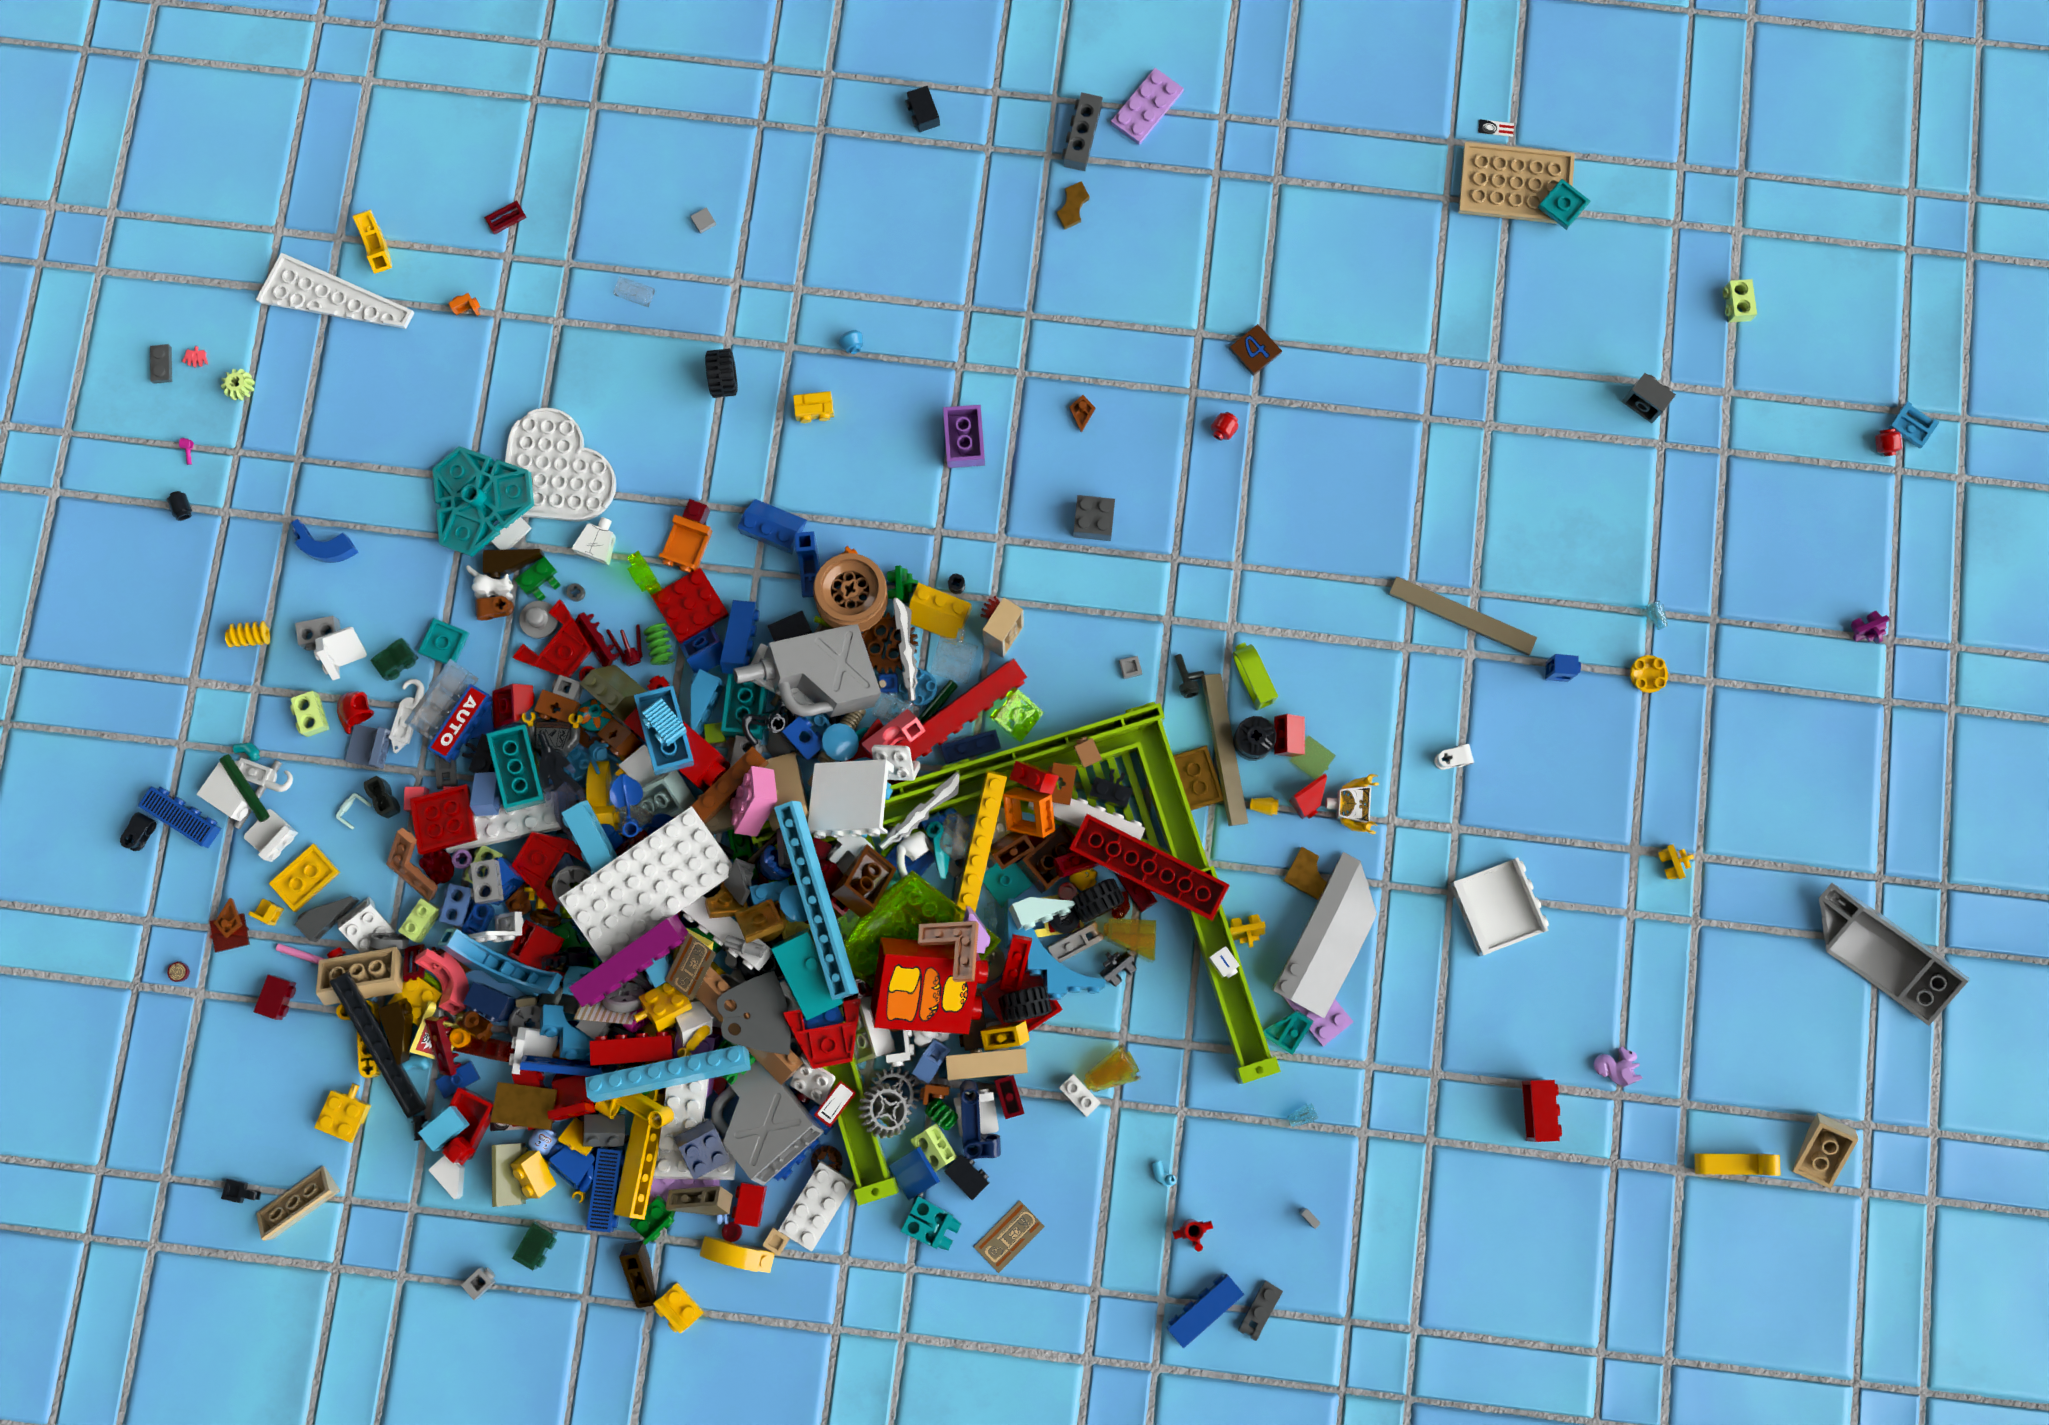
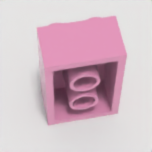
(753, 801)

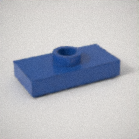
(465, 1076)

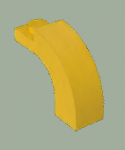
(598, 785)
(736, 1255)

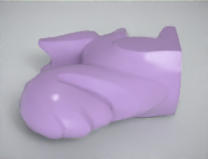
(1619, 1072)

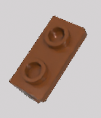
(937, 1090)

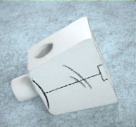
(596, 542)

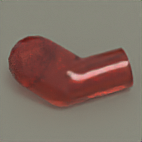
(1121, 911)

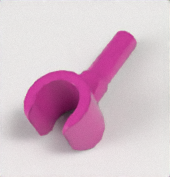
(188, 446)

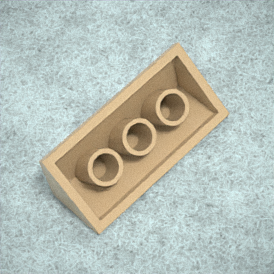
(296, 1203)

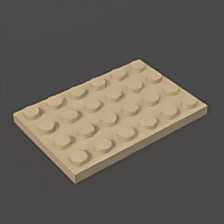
(1510, 180)

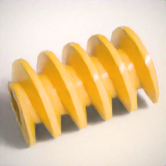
(248, 635)

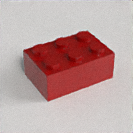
(1541, 1110)
(476, 1111)

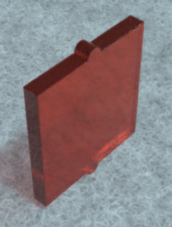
(237, 939)

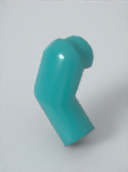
(249, 749)

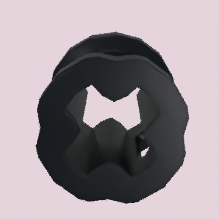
(960, 579)

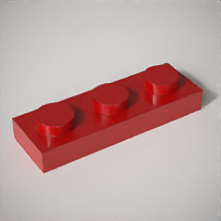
(1015, 963)

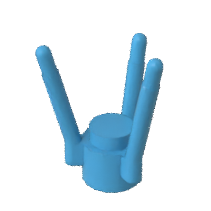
(598, 752)

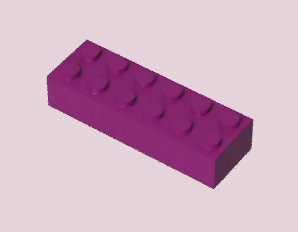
(626, 963)

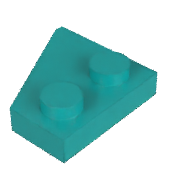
(1289, 1031)

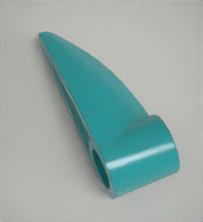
(935, 831)

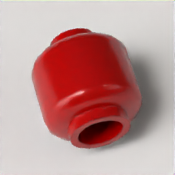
(1224, 426)
(1888, 442)

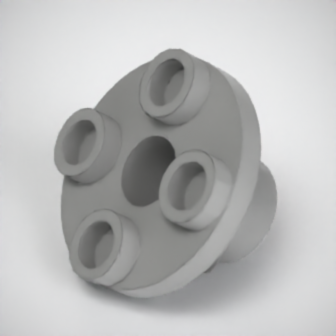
(537, 621)

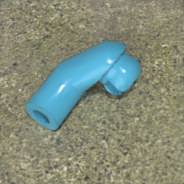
(418, 1061)
(1161, 1176)

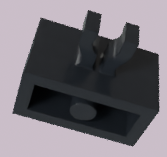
(482, 757)
(1110, 792)

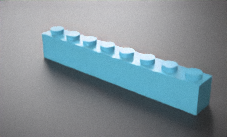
(667, 1073)

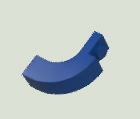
(331, 551)
(808, 560)

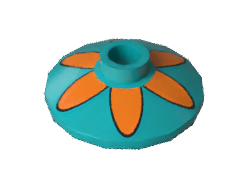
(594, 720)

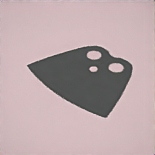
(765, 1003)

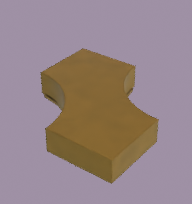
(1076, 197)

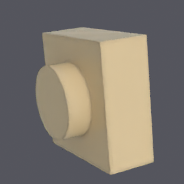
(776, 1241)

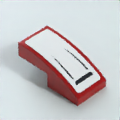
(835, 1104)

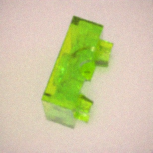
(643, 574)
(1023, 719)

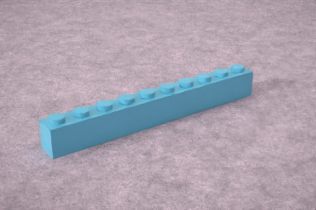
(598, 853)
(816, 900)

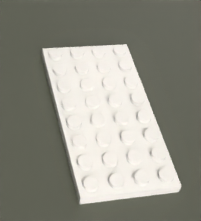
(647, 884)

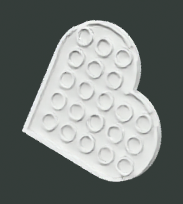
(566, 477)

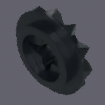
(1065, 927)

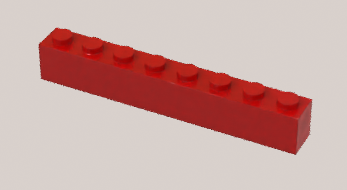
(966, 708)

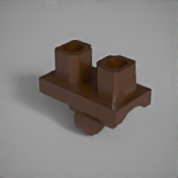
(476, 1025)

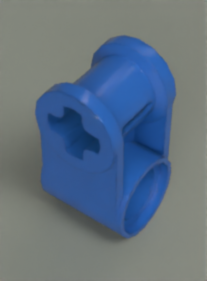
(476, 921)

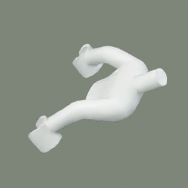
(914, 847)

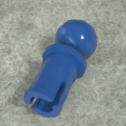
(937, 817)

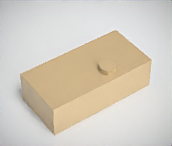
(1003, 627)
(788, 784)
(374, 973)
(986, 1064)

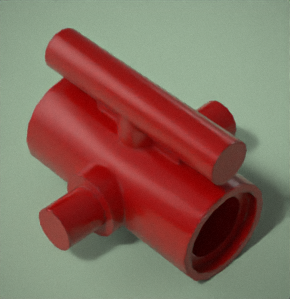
(1201, 1229)

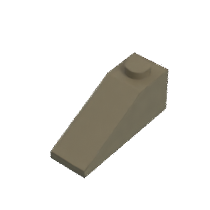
(700, 1200)

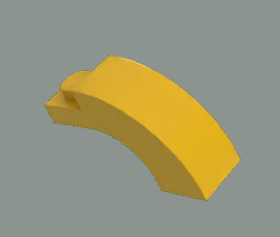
(374, 241)

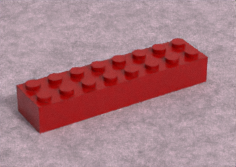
(1149, 867)

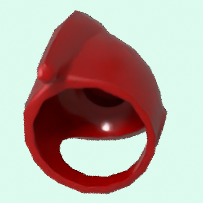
(353, 709)

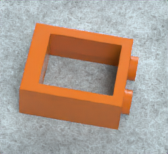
(1043, 810)

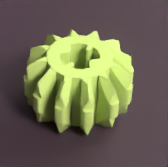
(230, 384)

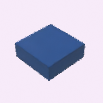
(891, 683)

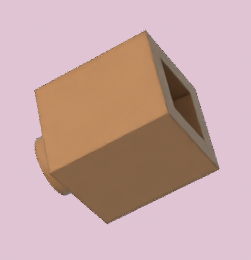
(1087, 751)

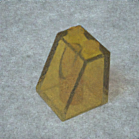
(1132, 936)

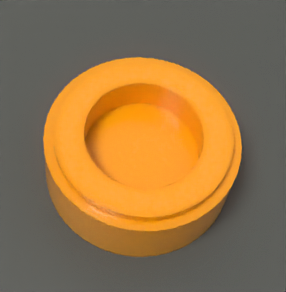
(459, 1038)

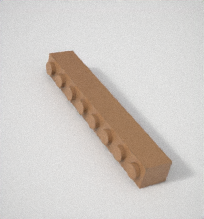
(778, 1065)

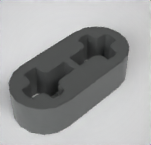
(389, 940)

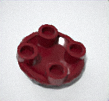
(438, 866)

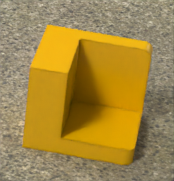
(267, 912)

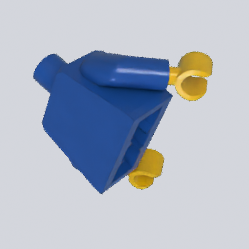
(572, 1167)

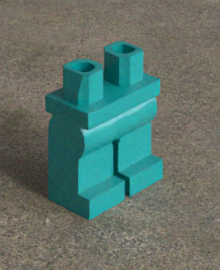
(934, 1229)

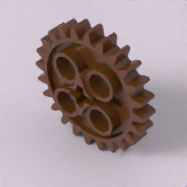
(872, 639)

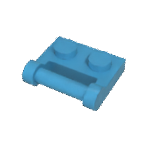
(1910, 428)

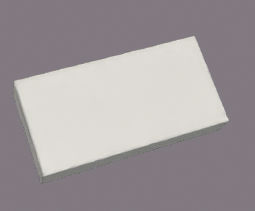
(511, 535)

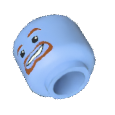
(543, 1140)

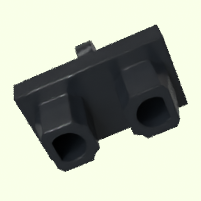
(1115, 964)

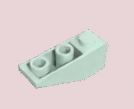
(1033, 910)

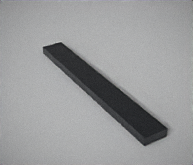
(377, 1044)

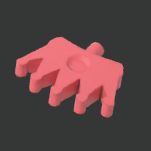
(195, 357)

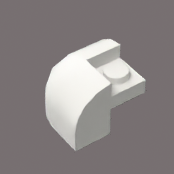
(846, 851)

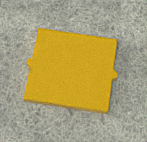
(574, 1137)

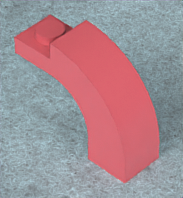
(451, 977)

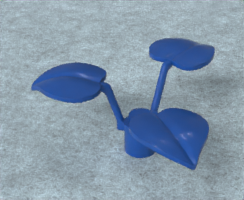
(627, 792)

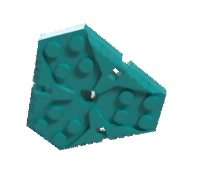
(499, 496)

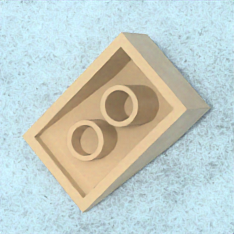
(1825, 1150)

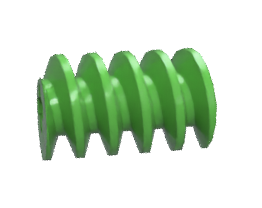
(657, 645)

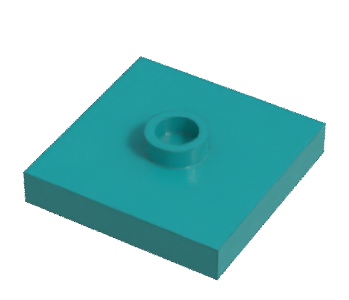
(1564, 204)
(443, 642)
(1006, 882)

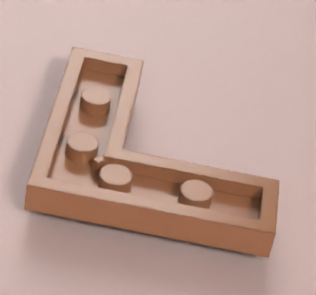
(400, 863)
(964, 937)

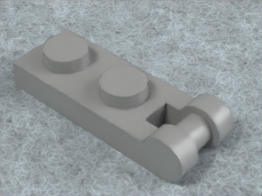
(1075, 942)

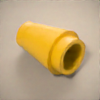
(1265, 805)

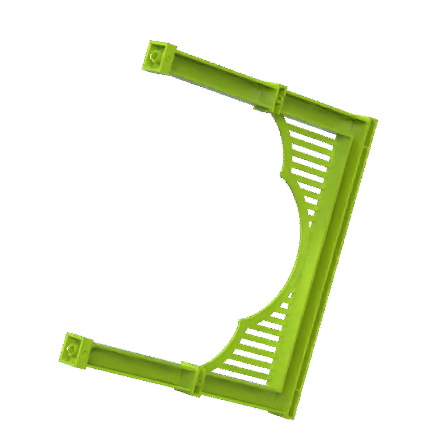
(1135, 731)

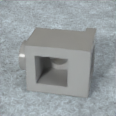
(560, 684)
(473, 1286)

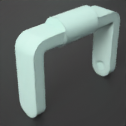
(346, 805)

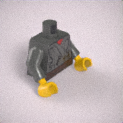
(561, 735)

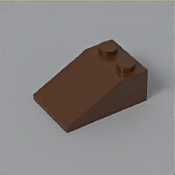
(1039, 863)
(864, 882)

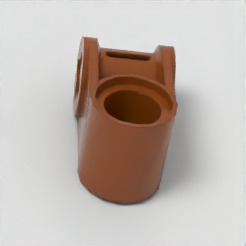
(491, 607)

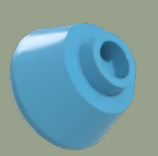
(851, 341)

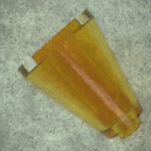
(1112, 1071)

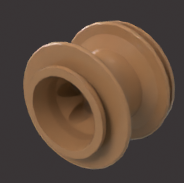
(857, 570)

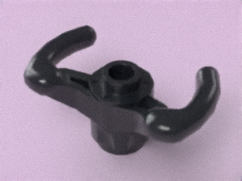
(770, 721)

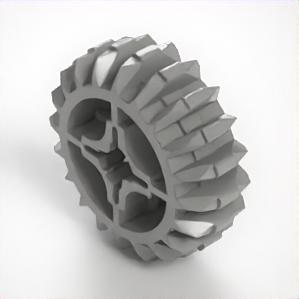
(902, 1078)
(875, 1098)

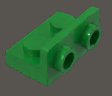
(655, 1220)

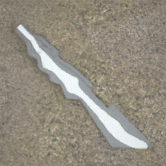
(906, 649)
(921, 812)

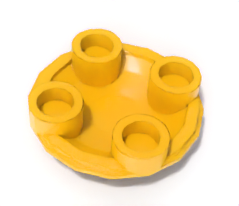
(1649, 673)

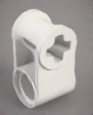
(1457, 757)

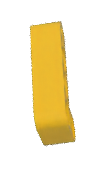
(363, 1064)
(1737, 1164)

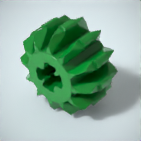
(941, 1114)

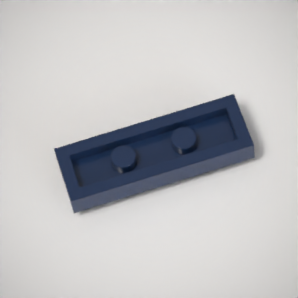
(970, 746)

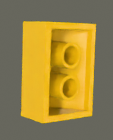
(938, 611)

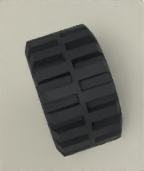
(721, 373)
(1097, 900)
(1024, 1004)

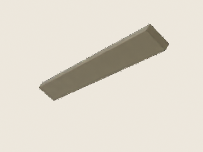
(1462, 616)
(1224, 749)

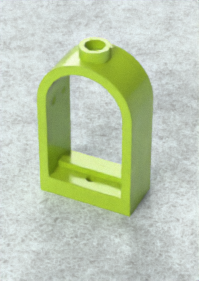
(1254, 676)

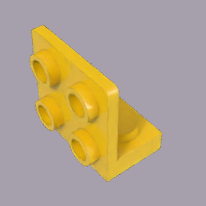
(678, 1308)

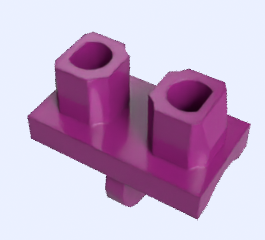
(1871, 631)

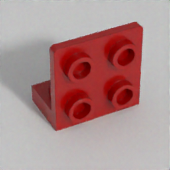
(571, 1099)

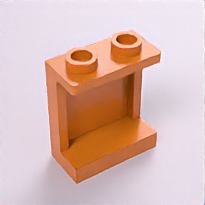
(685, 544)

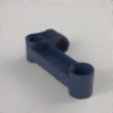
(985, 1144)

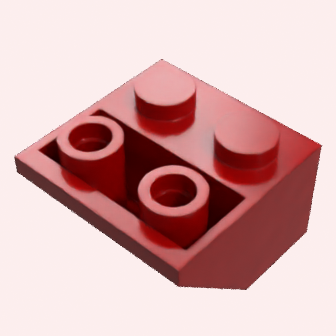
(534, 945)

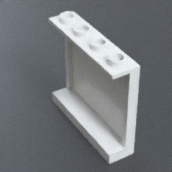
(848, 798)
(1499, 906)

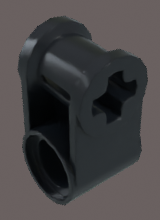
(139, 830)

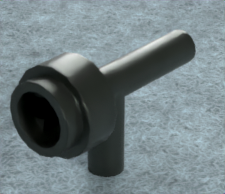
(1188, 688)

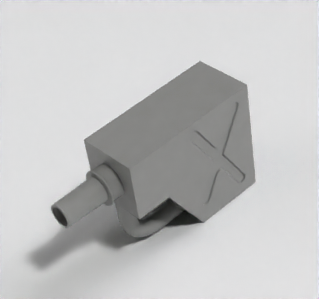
(823, 665)
(766, 1126)

